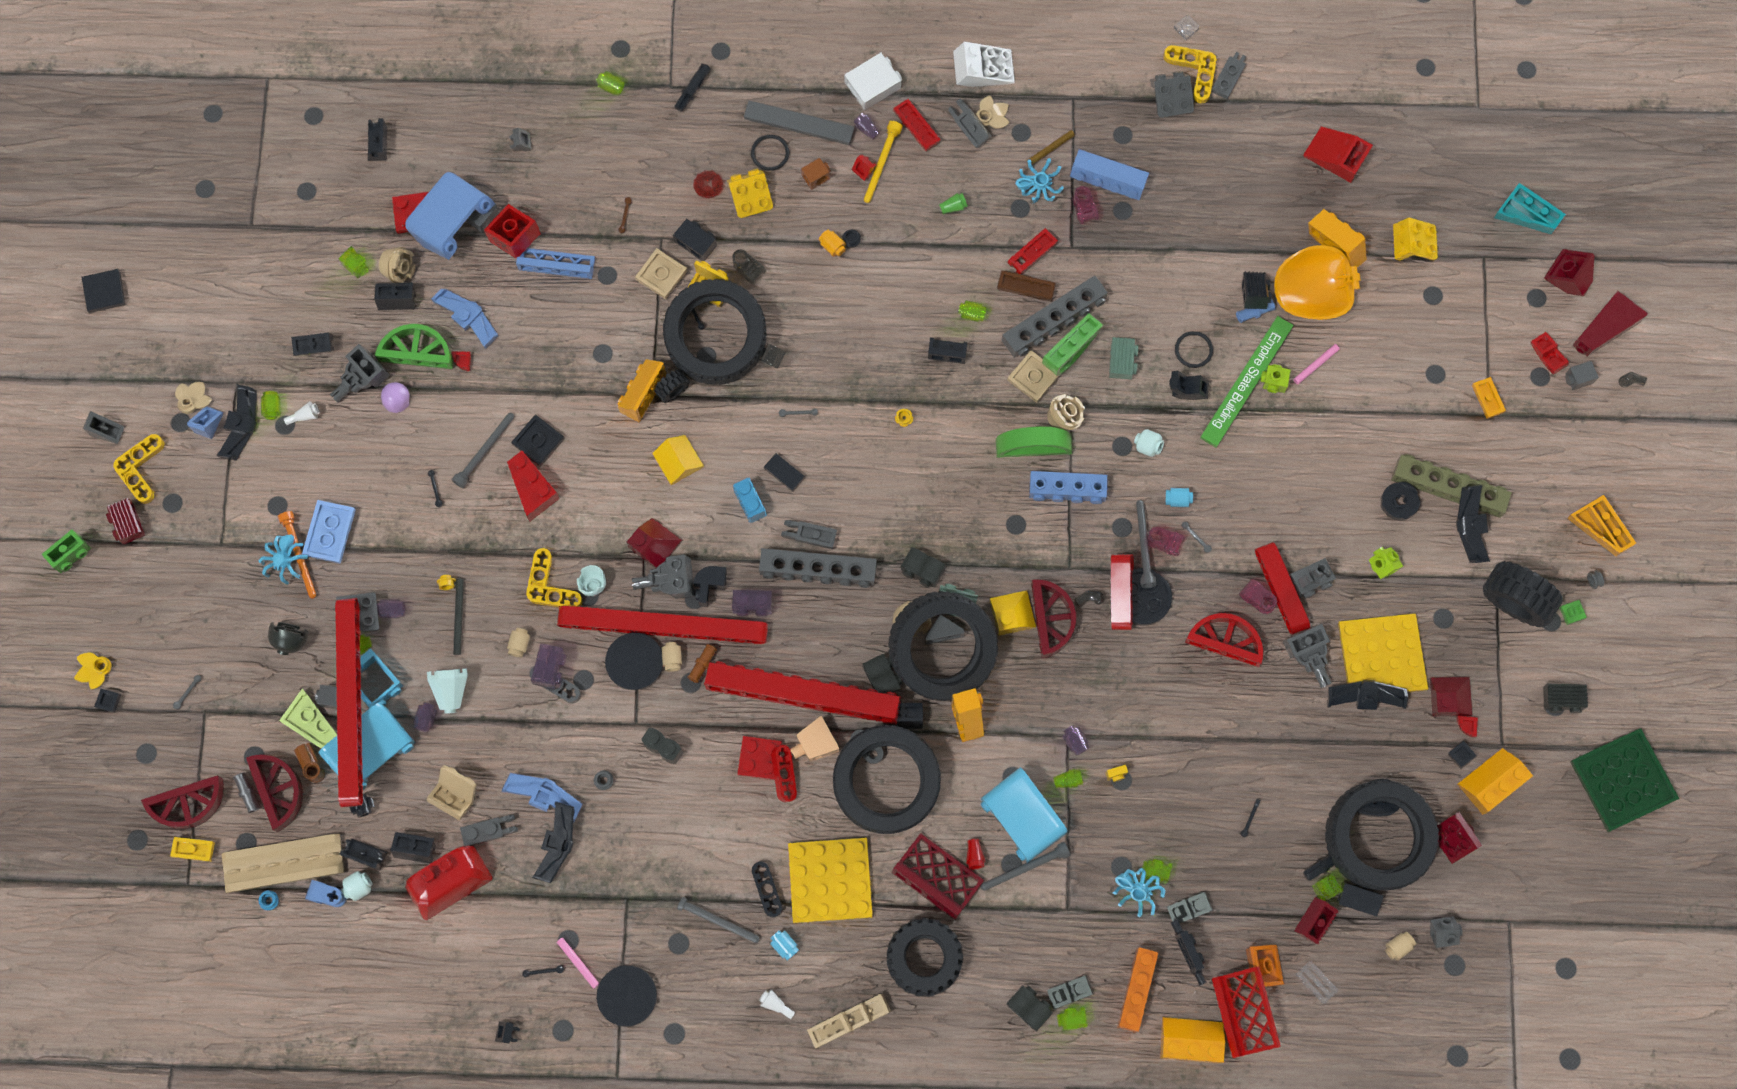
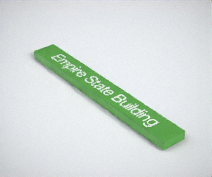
(1246, 381)

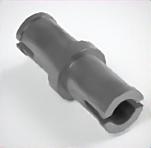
(246, 792)

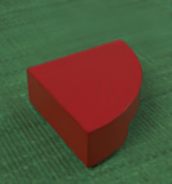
(462, 359)
(1468, 725)

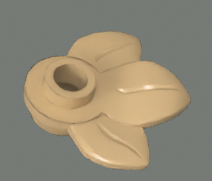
(994, 112)
(193, 395)

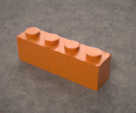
(1137, 990)

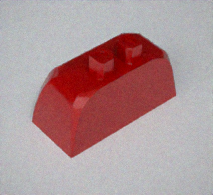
(447, 881)

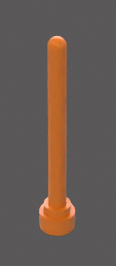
(287, 520)

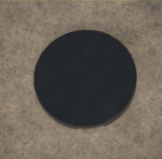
(1149, 604)
(634, 661)
(626, 996)

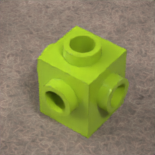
(1275, 378)
(1385, 562)

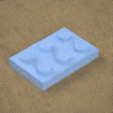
(328, 531)

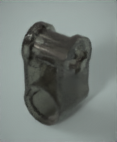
(750, 269)

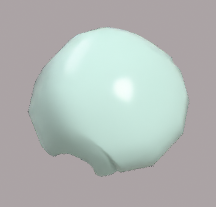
(591, 580)

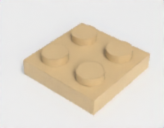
(661, 273)
(1032, 377)

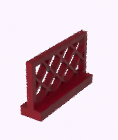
(925, 887)

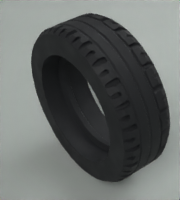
(705, 292)
(914, 616)
(929, 779)
(1424, 831)

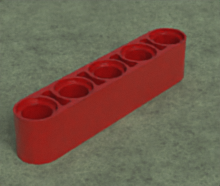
(1282, 588)

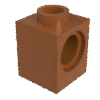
(816, 173)

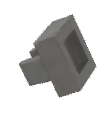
(521, 140)

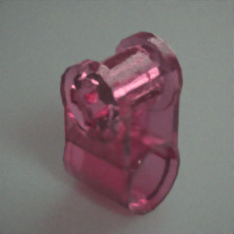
(1085, 208)
(1166, 541)
(1256, 595)

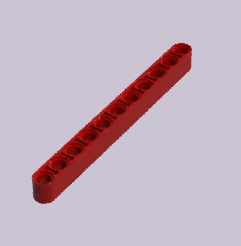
(662, 624)
(349, 703)

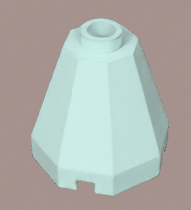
(448, 688)

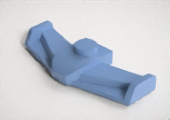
(467, 314)
(542, 792)

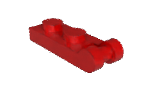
(1032, 251)

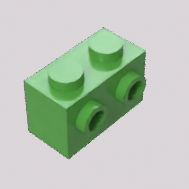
(66, 551)

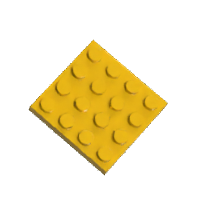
(1384, 651)
(830, 880)

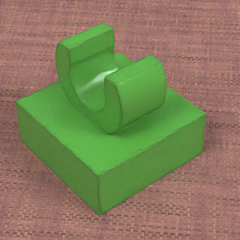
(1573, 612)

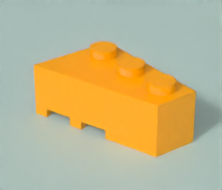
(1332, 232)

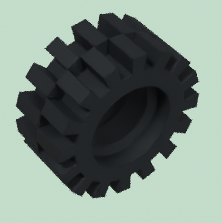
(672, 385)

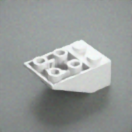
(983, 65)

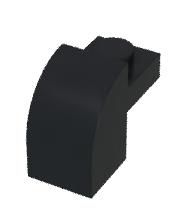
(1188, 386)
(709, 578)

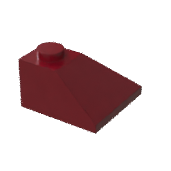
(1572, 272)
(653, 542)
(1451, 696)

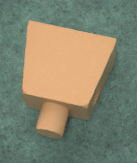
(815, 741)

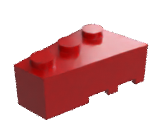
(532, 487)

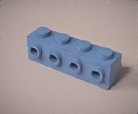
(1109, 174)
(1068, 486)

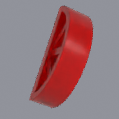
(1234, 652)

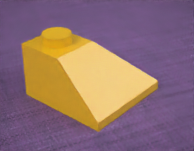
(1012, 613)

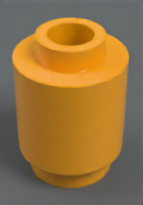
(832, 243)

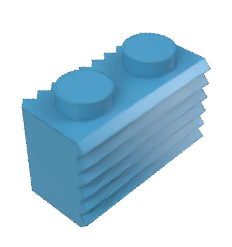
(749, 500)

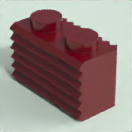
(125, 521)
(1316, 920)

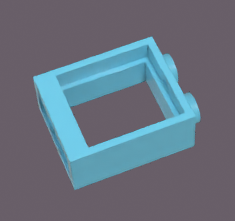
(368, 659)

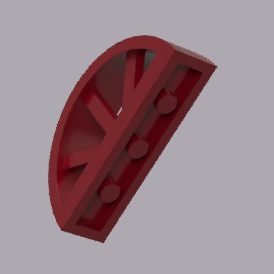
(1041, 619)
(263, 786)
(182, 793)

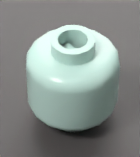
(1149, 443)
(356, 886)

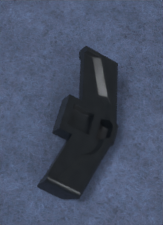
(240, 423)
(1471, 524)
(1367, 695)
(557, 843)

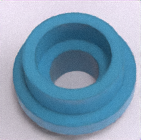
(263, 897)

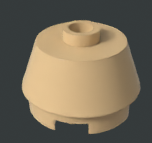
(397, 264)
(1065, 412)

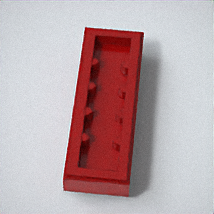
(916, 125)

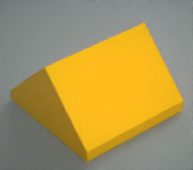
(677, 458)

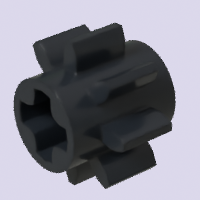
(364, 809)

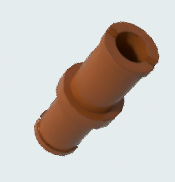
(702, 663)

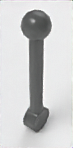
(782, 413)
(1207, 548)
(177, 705)

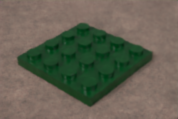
(1624, 780)

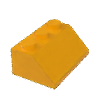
(641, 389)
(1494, 780)
(1192, 1040)

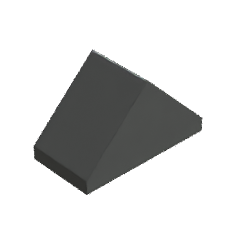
(481, 221)
(103, 428)
(943, 630)

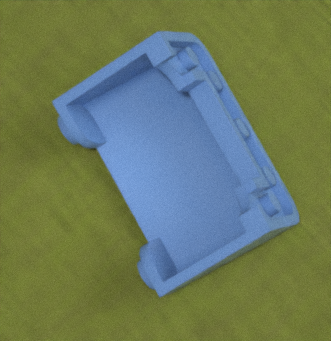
(444, 212)

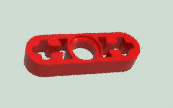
(791, 787)

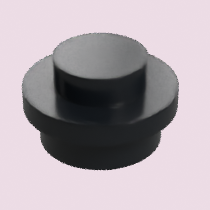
(851, 238)

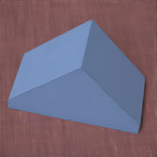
(205, 422)

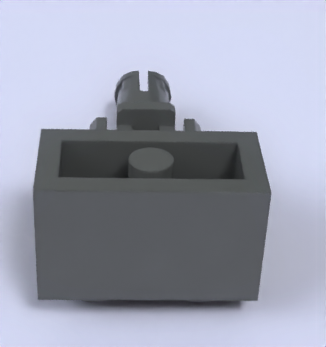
(359, 373)
(670, 578)
(1313, 578)
(1310, 651)

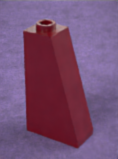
(1612, 321)

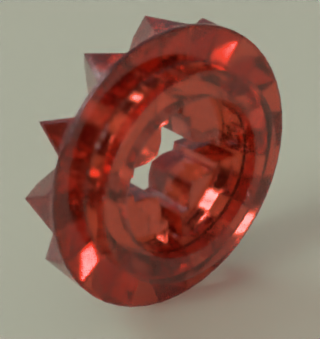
(708, 192)

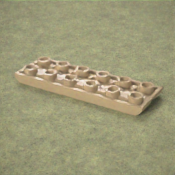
(282, 863)

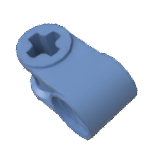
(323, 894)

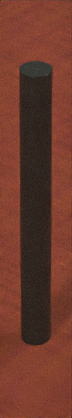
(458, 616)

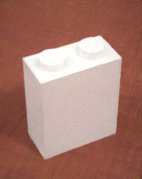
(873, 81)

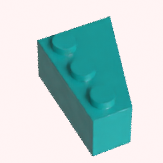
(1530, 211)

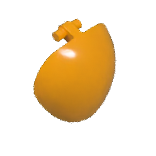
(1316, 283)

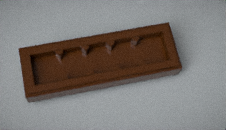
(1026, 286)

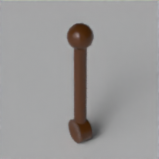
(628, 201)

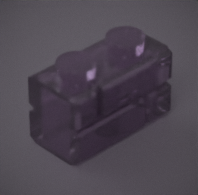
(548, 666)

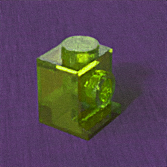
(354, 262)
(1157, 868)
(1071, 1019)

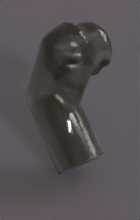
(1630, 378)
(1090, 595)

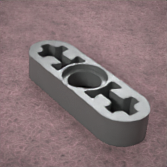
(564, 696)

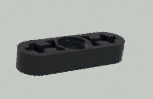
(767, 873)

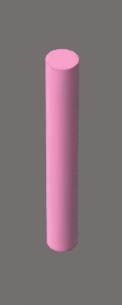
(1316, 364)
(578, 963)

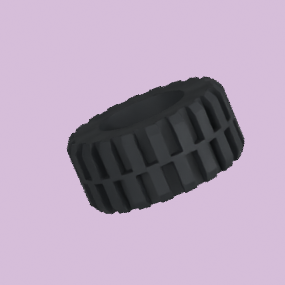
(1522, 594)
(924, 929)

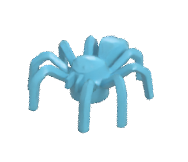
(1040, 182)
(282, 558)
(1138, 890)

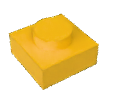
(1117, 773)

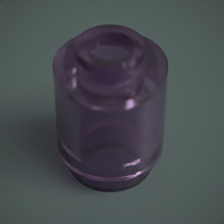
(391, 608)
(424, 717)
(1075, 740)

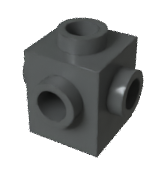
(1445, 932)

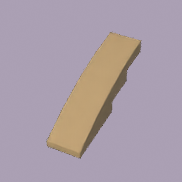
(849, 1020)

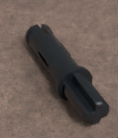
(694, 84)

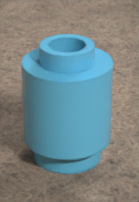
(1179, 497)
(784, 945)

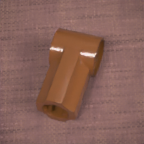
(308, 762)

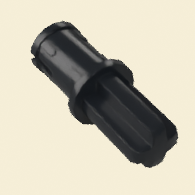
(1318, 868)

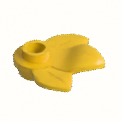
(90, 669)

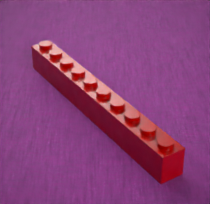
(802, 692)

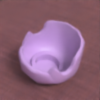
(395, 397)

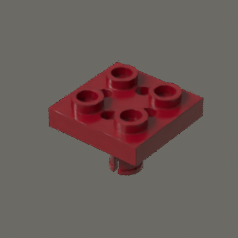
(1459, 836)

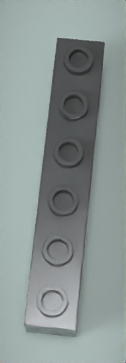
(1090, 288)
(770, 557)

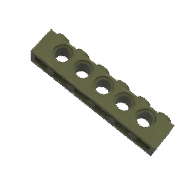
(1441, 489)

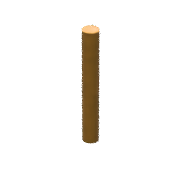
(1051, 147)

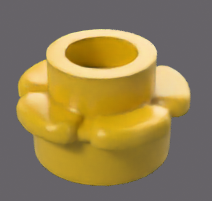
(904, 422)
(446, 582)

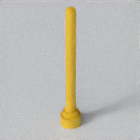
(894, 128)

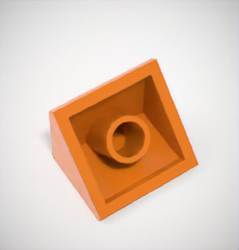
(1268, 960)

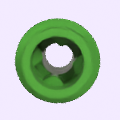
(953, 204)

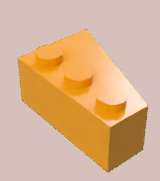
(1603, 525)
(968, 714)

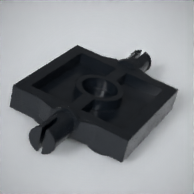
(1186, 943)

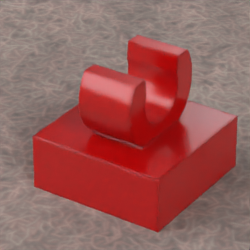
(863, 167)

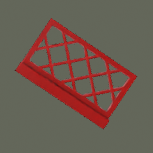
(1232, 1020)

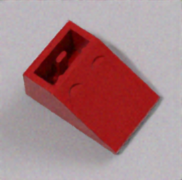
(1338, 152)

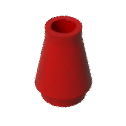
(975, 856)

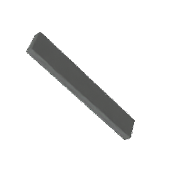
(799, 122)

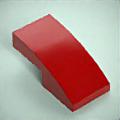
(1548, 353)

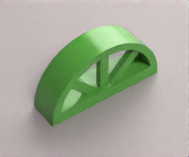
(1072, 346)
(422, 358)
(1033, 442)

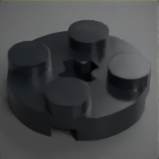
(1389, 503)

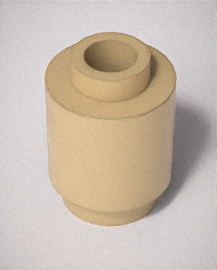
(518, 642)
(671, 657)
(1400, 946)

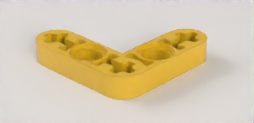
(1199, 63)
(131, 469)
(541, 585)

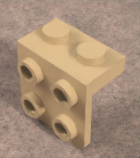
(453, 793)

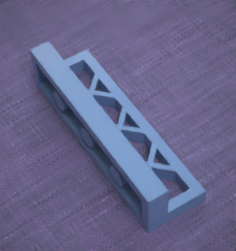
(556, 267)

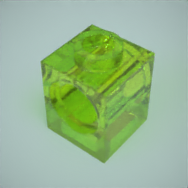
(1327, 888)

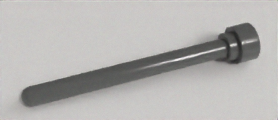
(461, 478)
(1147, 579)
(1060, 851)

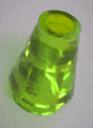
(1069, 779)

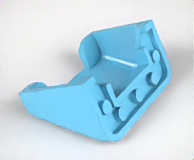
(380, 741)
(1024, 815)

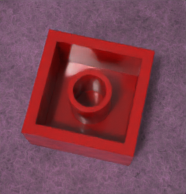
(512, 231)

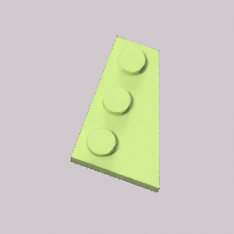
(308, 720)

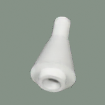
(307, 412)
(772, 1001)

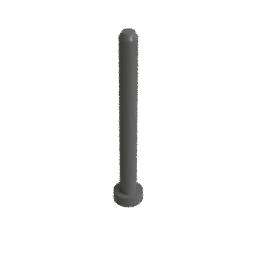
(683, 904)

